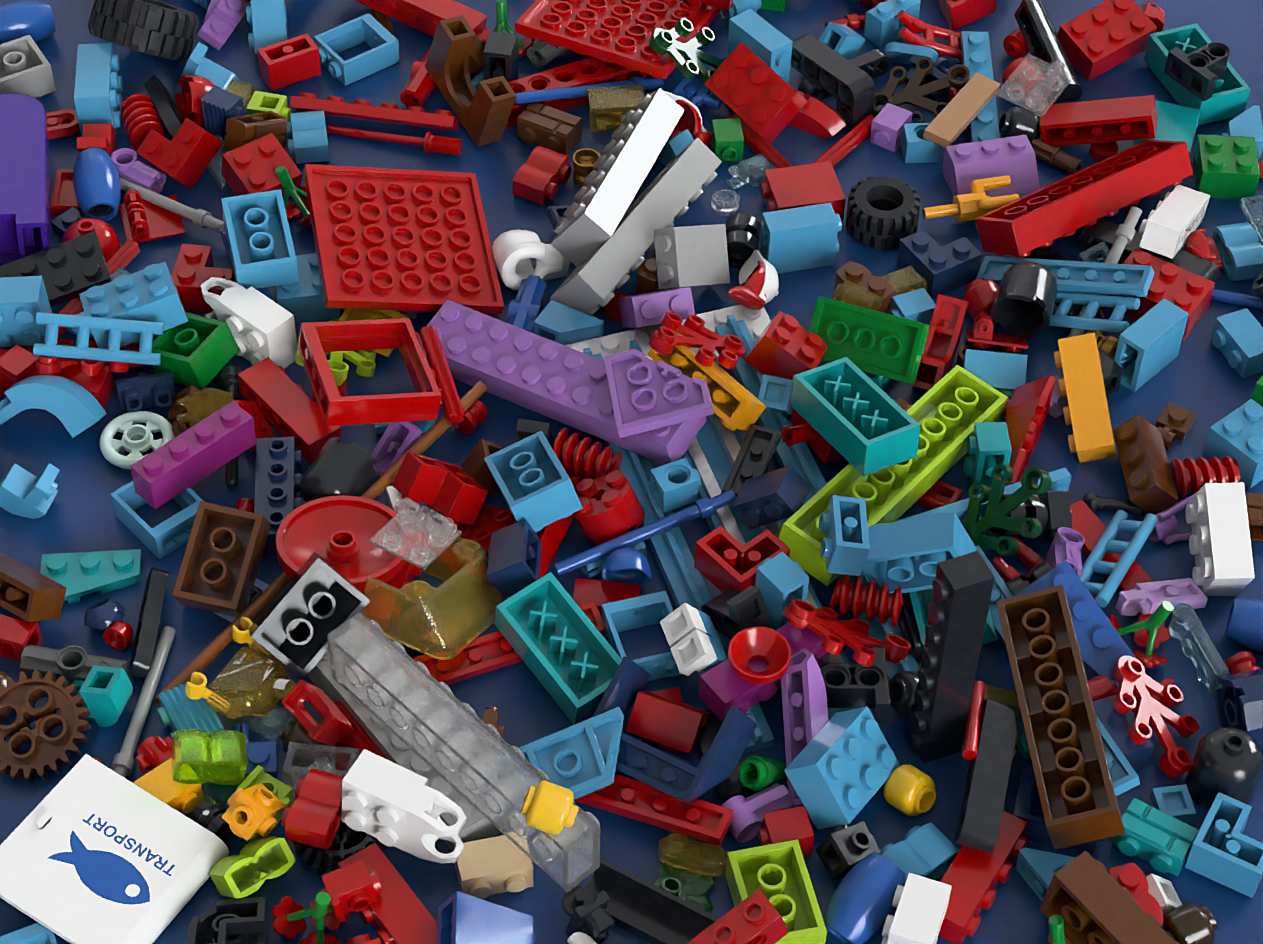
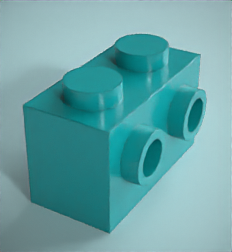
(986, 449)

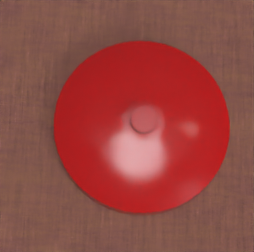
(340, 534)

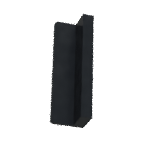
(647, 908)

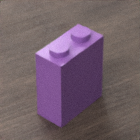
(651, 307)

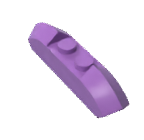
(803, 708)

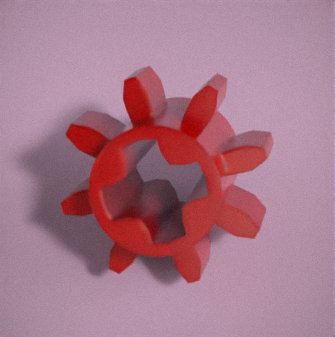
(153, 752)

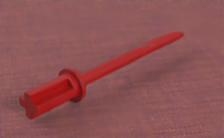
(431, 142)

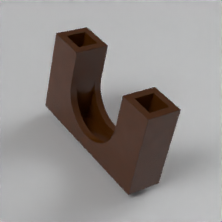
(481, 111)

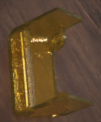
(440, 618)

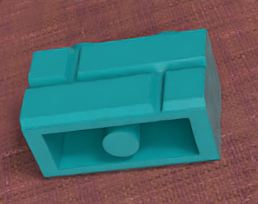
(1155, 837)

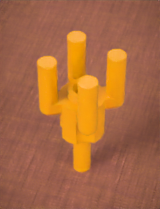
(975, 204)

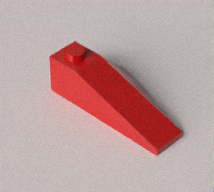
(1025, 420)

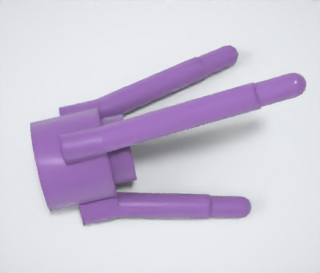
(1167, 524)

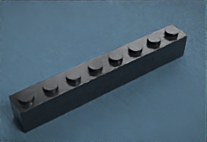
(950, 656)

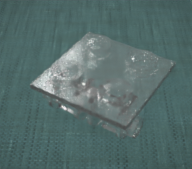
(1035, 84)
(416, 533)

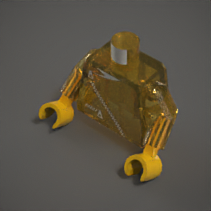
(248, 683)

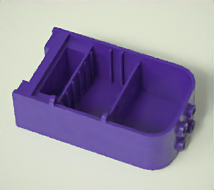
(24, 178)

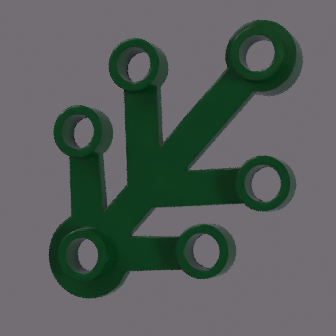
(665, 42)
(998, 510)

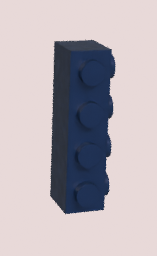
(276, 483)

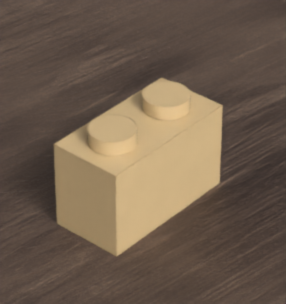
(493, 867)

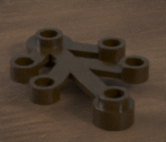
(914, 93)

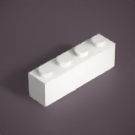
(1173, 221)

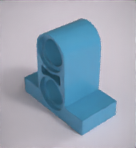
(201, 66)

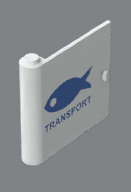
(107, 862)

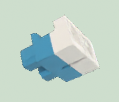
(693, 640)

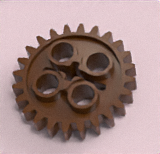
(45, 751)

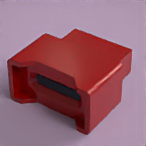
(318, 714)

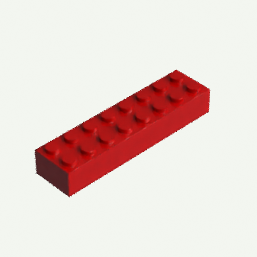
(1084, 197)

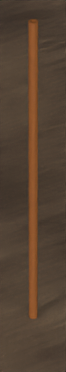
(276, 586)

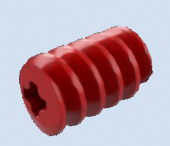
(139, 118)
(582, 459)
(1196, 473)
(868, 598)

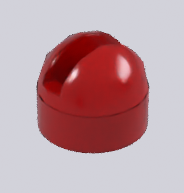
(115, 631)

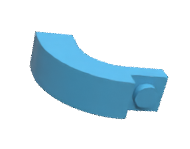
(57, 395)

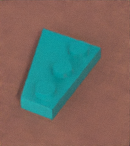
(93, 571)

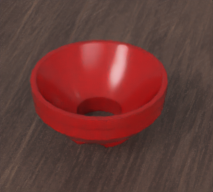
(762, 645)

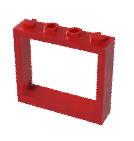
(368, 335)

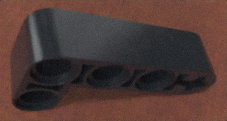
(836, 76)

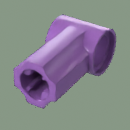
(137, 171)
(1064, 547)
(749, 811)

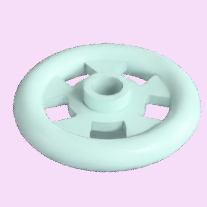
(135, 437)

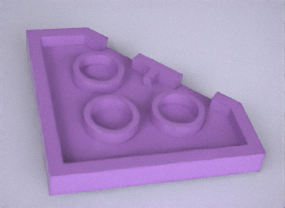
(652, 393)

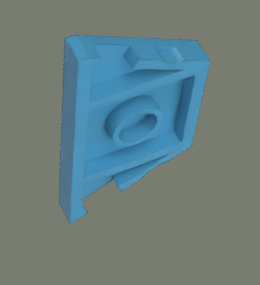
(580, 755)

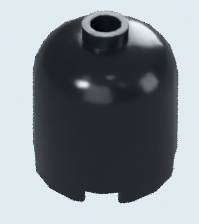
(1025, 299)
(339, 471)
(1226, 763)

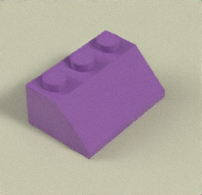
(992, 159)

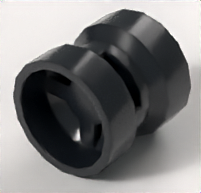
(209, 815)

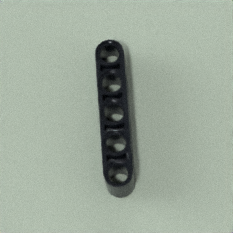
(1105, 230)
(988, 777)

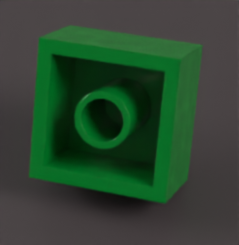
(1226, 166)
(195, 350)

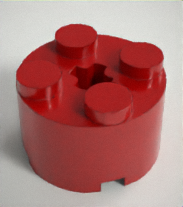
(607, 507)

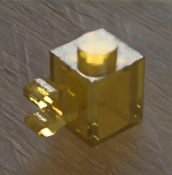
(203, 404)

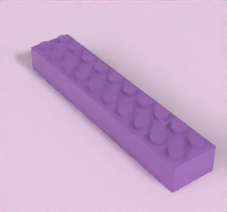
(546, 379)

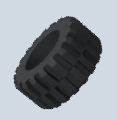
(145, 26)

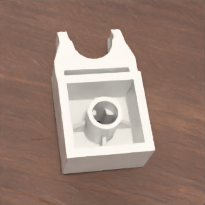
(255, 321)
(399, 808)

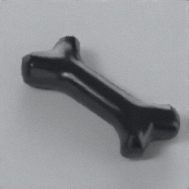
(1098, 504)

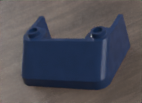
(660, 767)

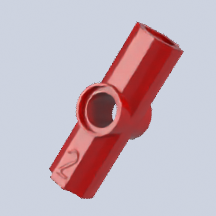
(419, 84)

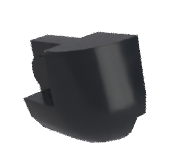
(231, 923)

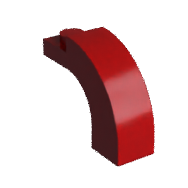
(941, 341)

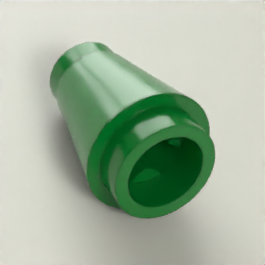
(761, 772)

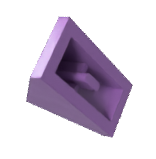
(393, 444)

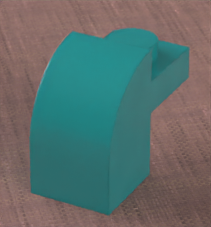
(105, 693)

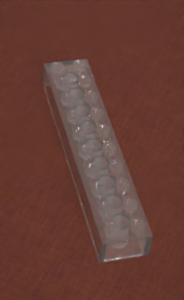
(457, 746)

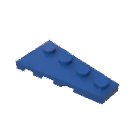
(1096, 635)

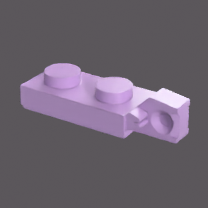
(1149, 595)

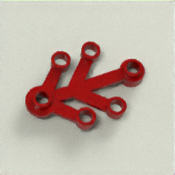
(696, 336)
(51, 365)
(848, 632)
(1132, 677)

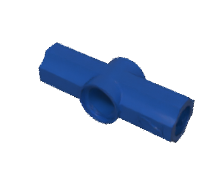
(527, 303)

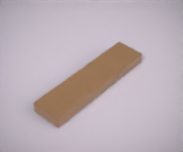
(961, 110)

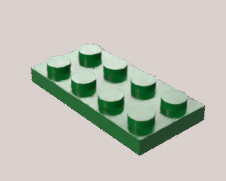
(870, 339)

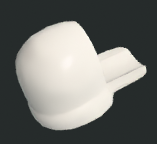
(513, 254)

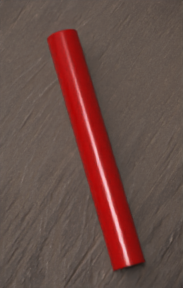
(974, 721)

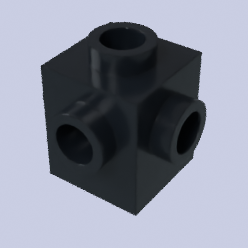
(846, 848)

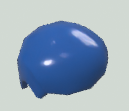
(626, 566)

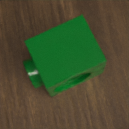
(727, 140)

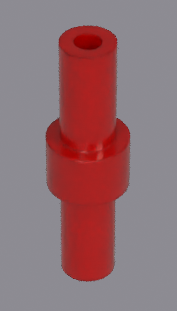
(851, 20)

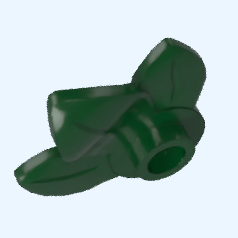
(686, 885)

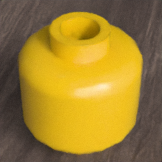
(910, 790)
(549, 807)

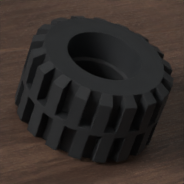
(882, 212)

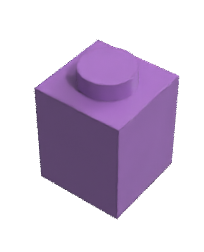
(888, 126)

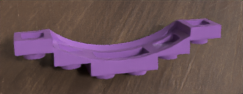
(221, 21)

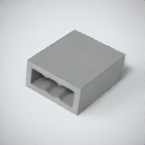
(691, 256)

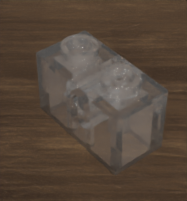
(303, 757)

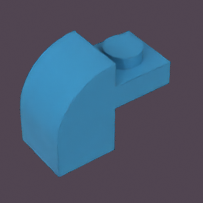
(27, 494)

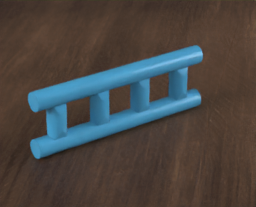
(1093, 303)
(82, 348)
(1107, 544)

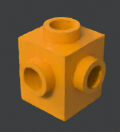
(253, 812)

